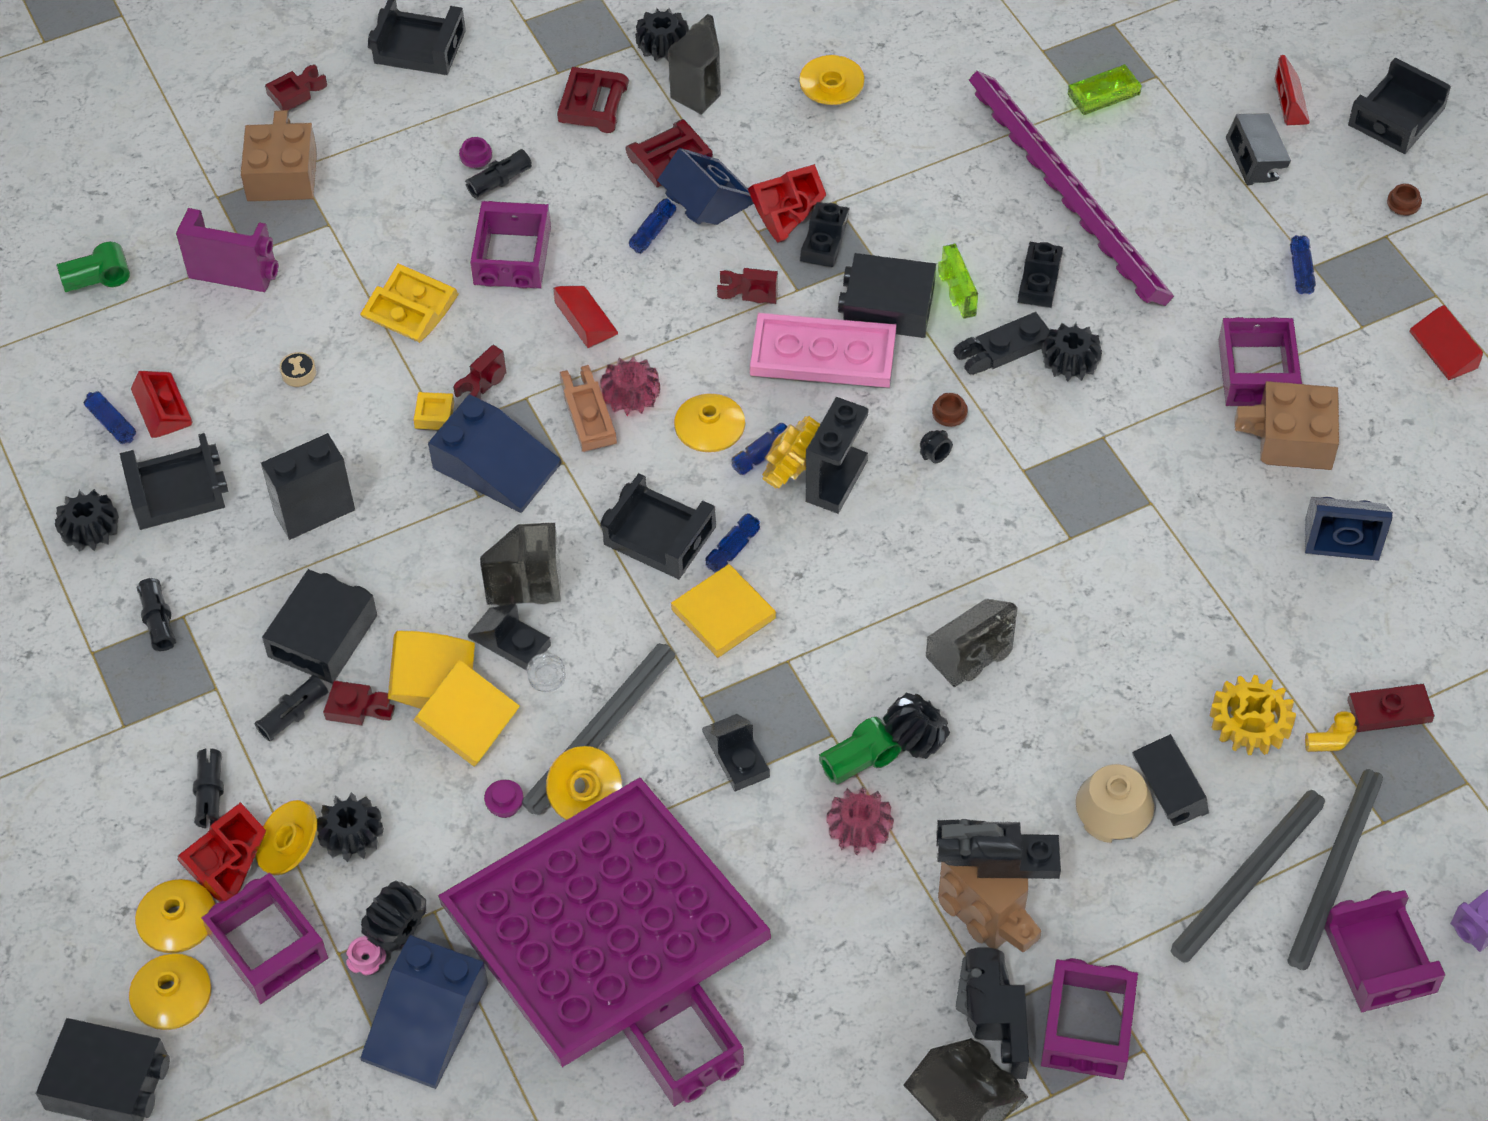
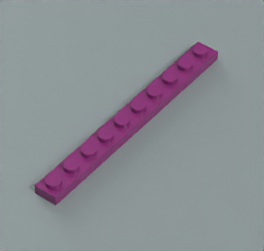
(1075, 195)

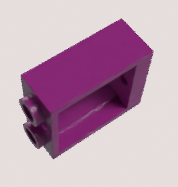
(498, 219)
(1248, 388)
(284, 966)
(1084, 1055)
(694, 1083)

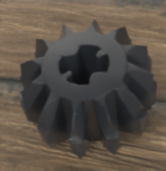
(659, 31)
(1071, 351)
(86, 520)
(916, 725)
(349, 827)
(393, 916)

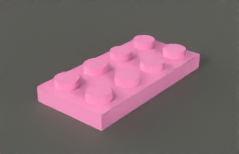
(823, 350)

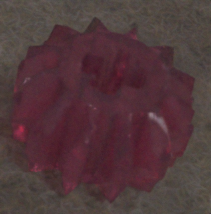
(630, 385)
(860, 820)

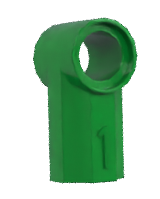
(104, 266)
(865, 748)

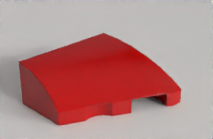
(787, 199)
(224, 853)

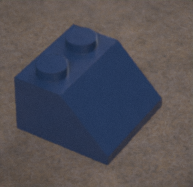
(704, 187)
(1346, 528)

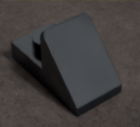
(508, 636)
(736, 751)

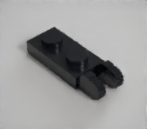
(1003, 344)

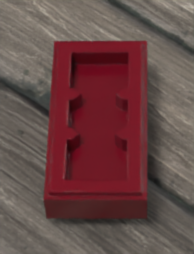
(1391, 707)

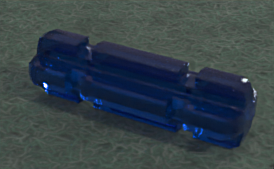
(652, 226)
(1302, 264)
(110, 417)
(756, 451)
(732, 542)

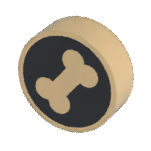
(297, 369)

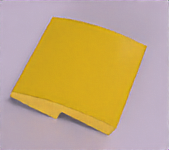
(409, 303)
(422, 663)

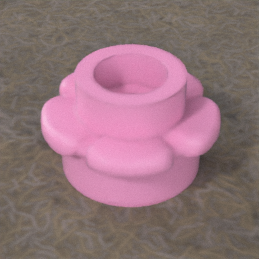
(361, 947)

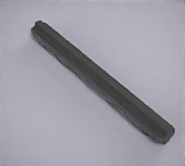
(609, 715)
(1335, 870)
(1247, 876)

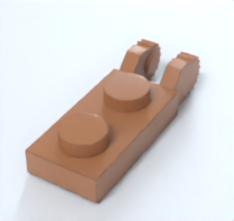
(588, 411)

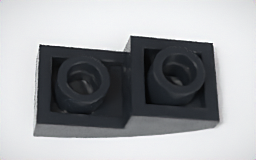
(824, 234)
(1040, 274)

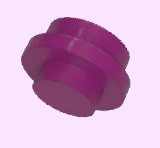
(475, 152)
(503, 798)

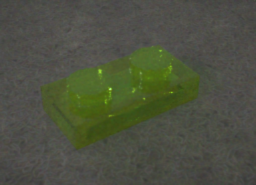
(1104, 89)
(961, 287)

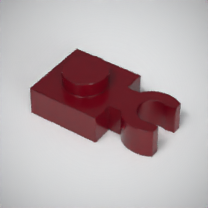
(294, 90)

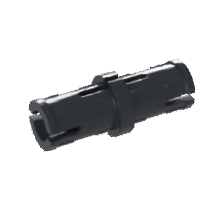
(498, 173)
(156, 614)
(272, 724)
(208, 787)

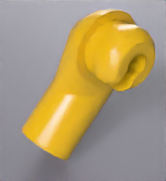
(1336, 737)

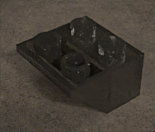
(696, 67)
(523, 566)
(973, 640)
(964, 1084)

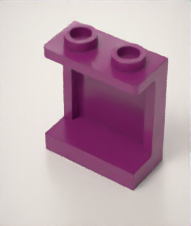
(225, 255)
(1381, 951)

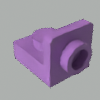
(1472, 922)

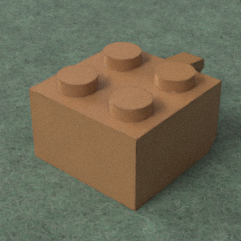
(279, 160)
(1294, 424)
(988, 906)

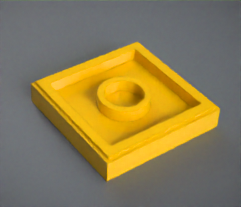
(723, 610)
(466, 713)

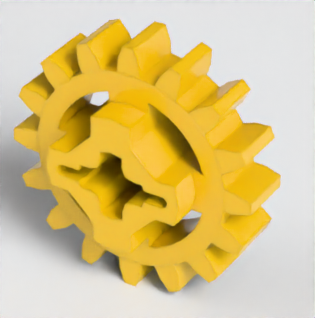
(788, 452)
(1252, 714)

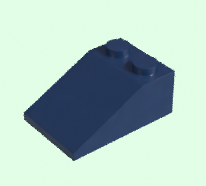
(492, 454)
(424, 1011)

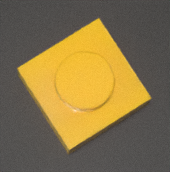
(433, 410)

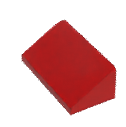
(1290, 93)
(584, 314)
(1447, 343)
(160, 403)

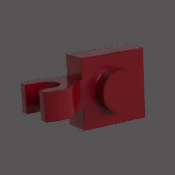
(753, 284)
(484, 373)
(354, 701)

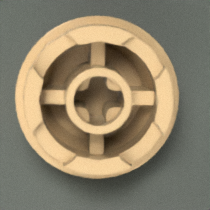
(1115, 803)

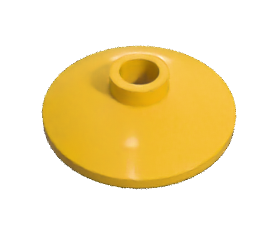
(831, 79)
(712, 432)
(590, 765)
(287, 837)
(175, 930)
(173, 1006)

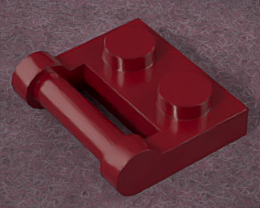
(582, 96)
(656, 152)

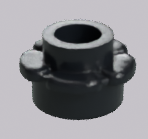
(935, 446)

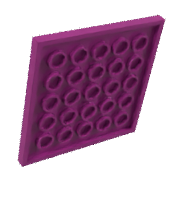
(603, 920)

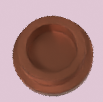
(1404, 199)
(949, 410)

